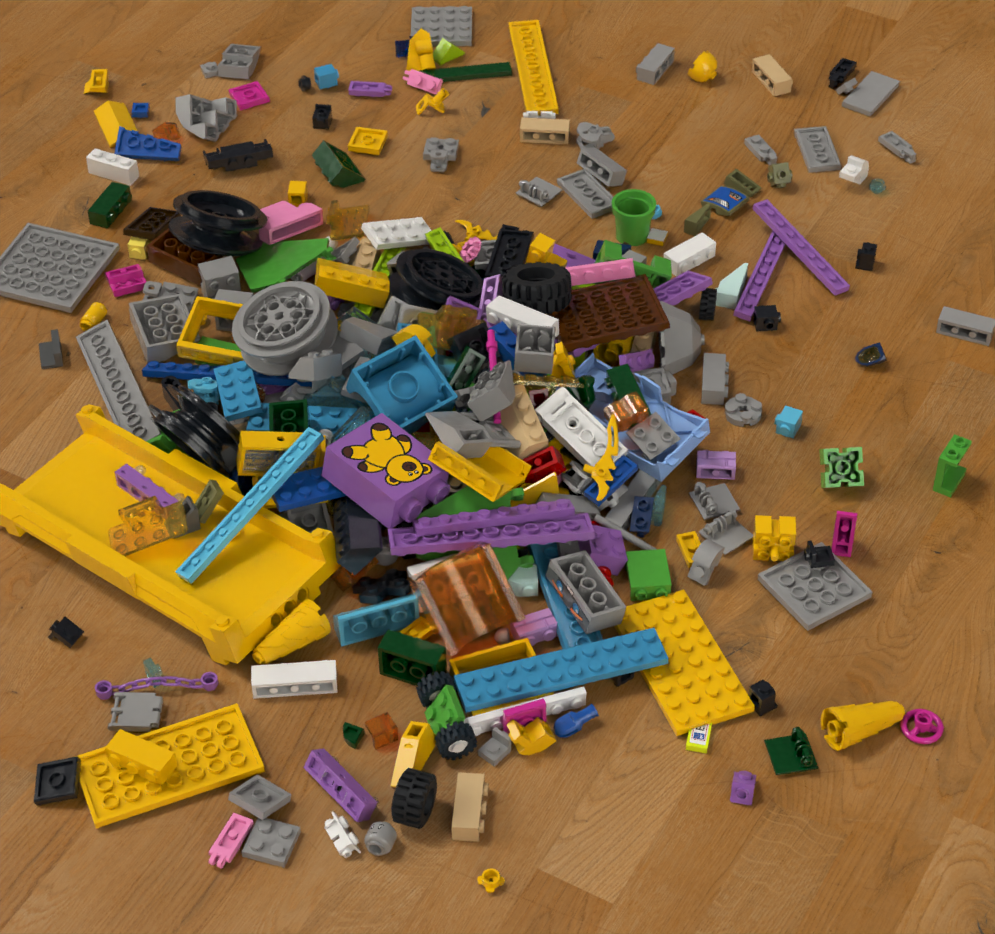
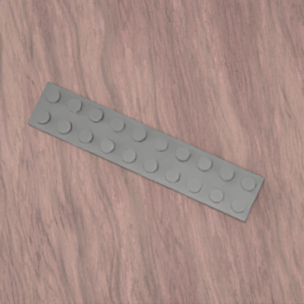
(117, 381)

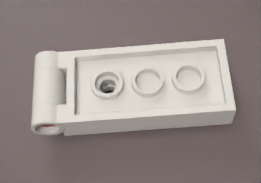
(588, 437)

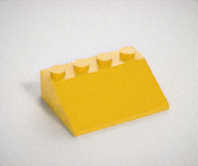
(352, 283)

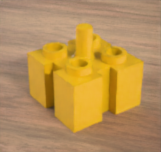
(774, 538)

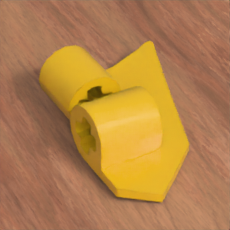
(420, 52)
(533, 491)

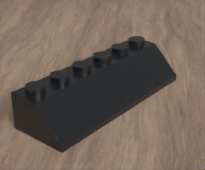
(356, 535)

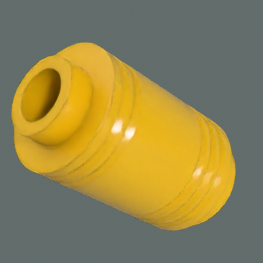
(93, 316)

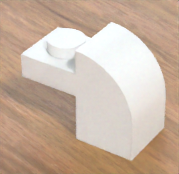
(855, 170)

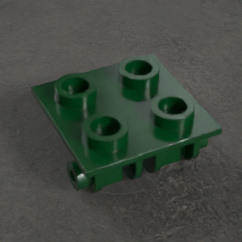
(791, 753)

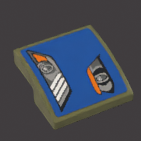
(725, 200)

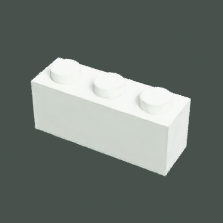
(112, 167)
(691, 253)

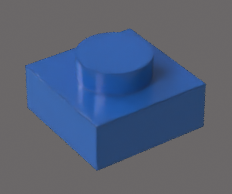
(140, 110)

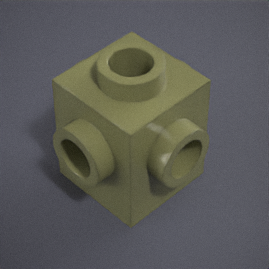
(779, 175)

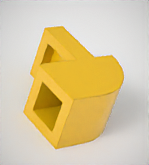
(412, 330)
(531, 738)

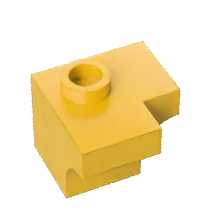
(563, 362)

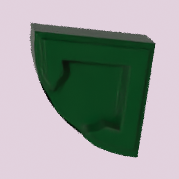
(352, 734)

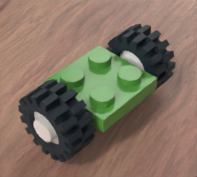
(446, 716)

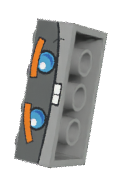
(585, 591)

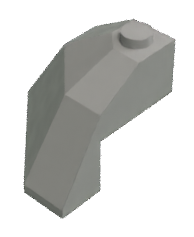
(205, 116)
(681, 342)

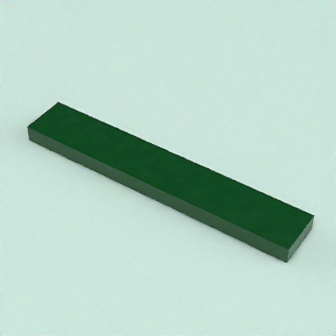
(471, 72)

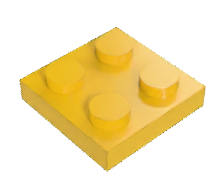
(367, 140)

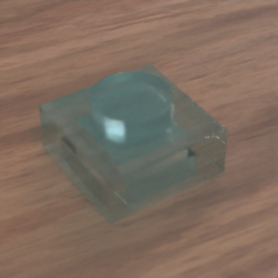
(152, 670)

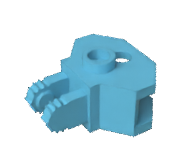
(205, 388)

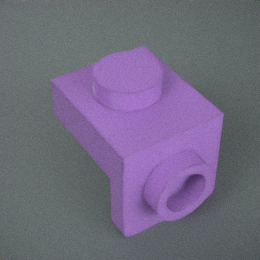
(743, 787)

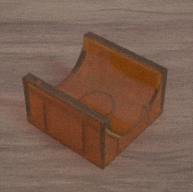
(466, 597)

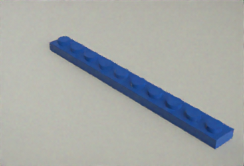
(190, 371)

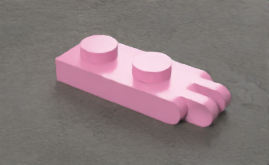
(423, 81)
(230, 840)

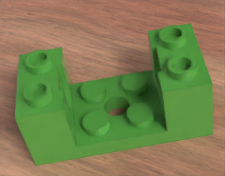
(657, 273)

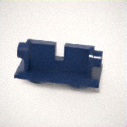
(641, 515)

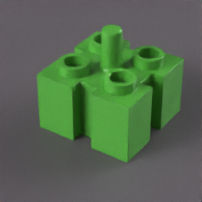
(841, 467)

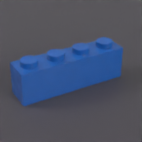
(506, 345)

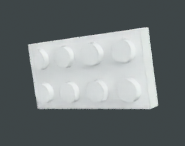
(396, 233)

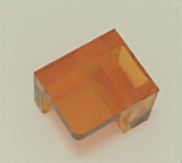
(167, 131)
(382, 730)

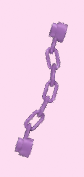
(209, 682)

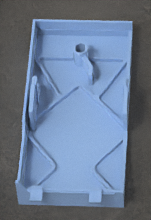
(688, 427)

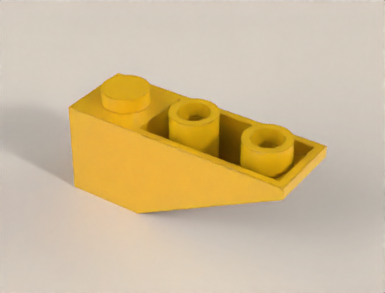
(414, 749)

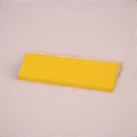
(110, 117)

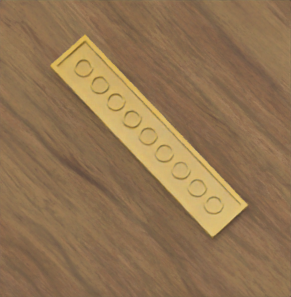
(533, 66)

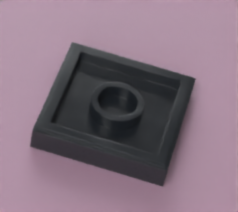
(57, 781)

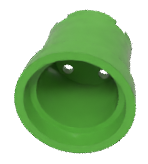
(633, 215)

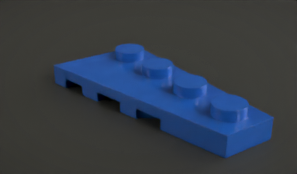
(139, 146)

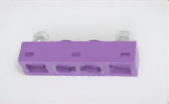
(141, 487)
(341, 785)

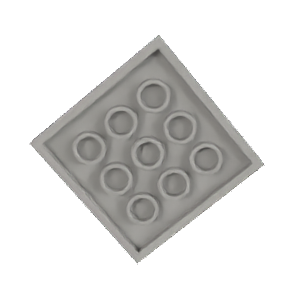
(446, 22)
(814, 593)

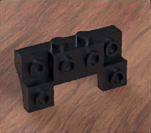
(238, 156)

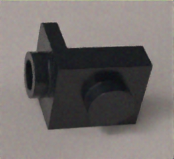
(818, 556)
(65, 631)

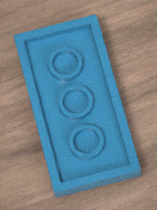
(237, 391)

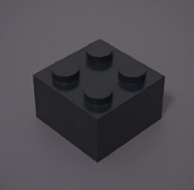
(473, 338)

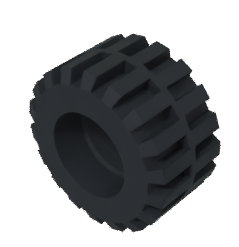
(414, 798)

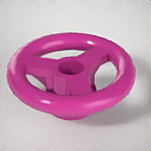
(923, 723)

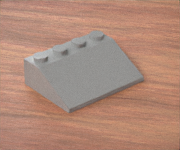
(159, 325)

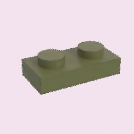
(208, 500)

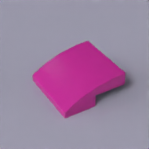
(126, 280)

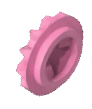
(470, 249)

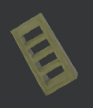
(739, 182)
(696, 221)

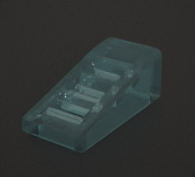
(658, 506)

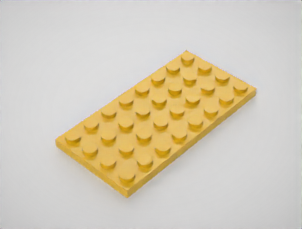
(698, 680)
(208, 754)

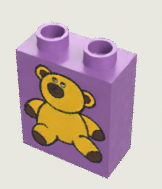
(385, 471)

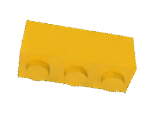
(141, 757)

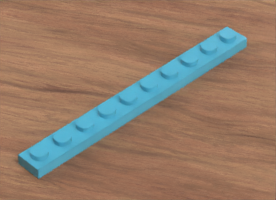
(249, 505)

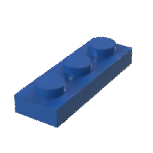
(624, 470)

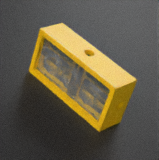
(262, 449)

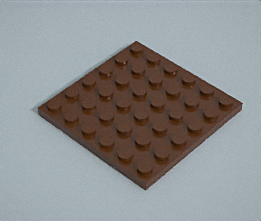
(610, 313)

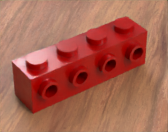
(544, 464)

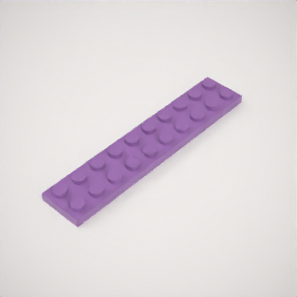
(670, 292)
(561, 530)

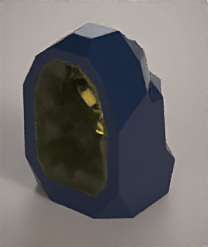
(870, 355)

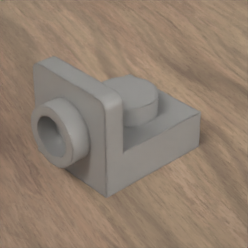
(496, 748)

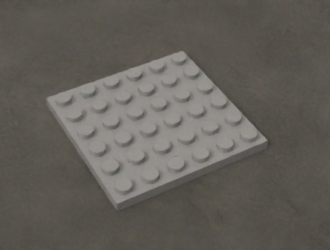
(52, 266)

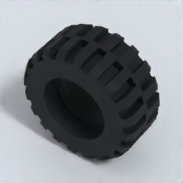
(538, 286)

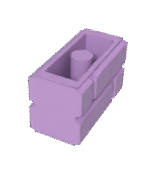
(716, 464)
(536, 627)

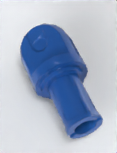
(573, 722)

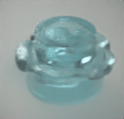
(877, 185)

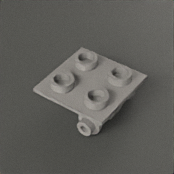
(538, 191)
(653, 436)
(713, 500)
(726, 532)

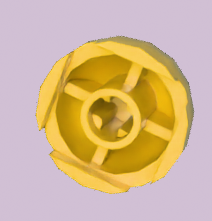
(704, 67)

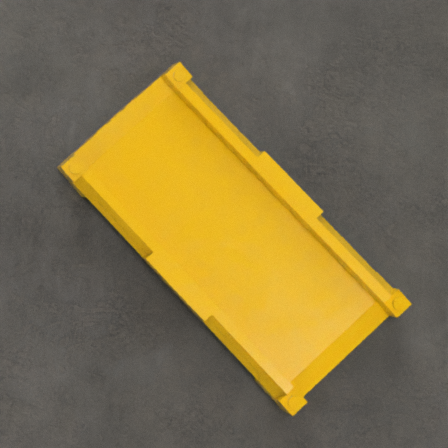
(237, 595)

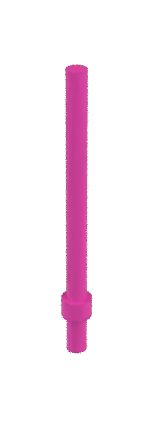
(492, 347)

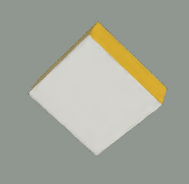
(657, 237)

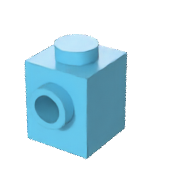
(788, 421)

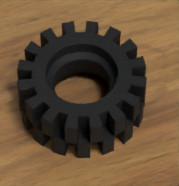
(708, 304)

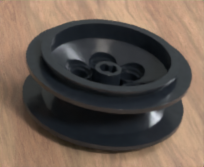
(217, 223)
(431, 277)
(197, 428)

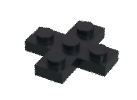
(375, 590)

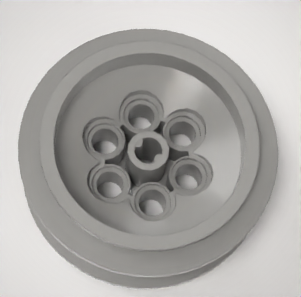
(283, 326)

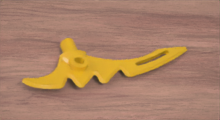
(476, 231)
(600, 471)

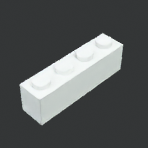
(514, 313)
(294, 679)

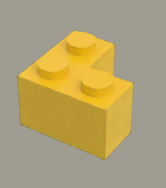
(541, 251)

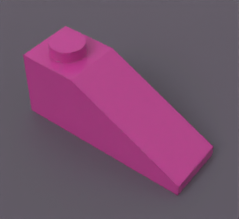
(844, 533)

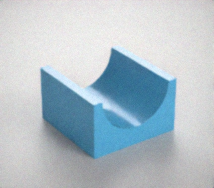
(403, 385)

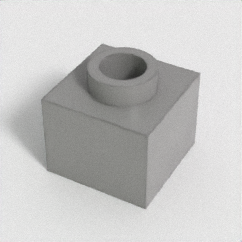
(291, 393)

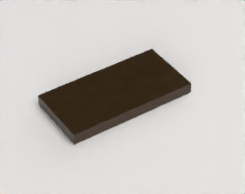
(150, 223)

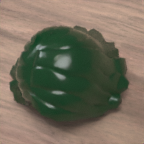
(584, 395)

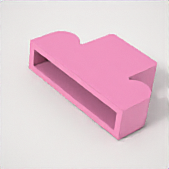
(287, 220)

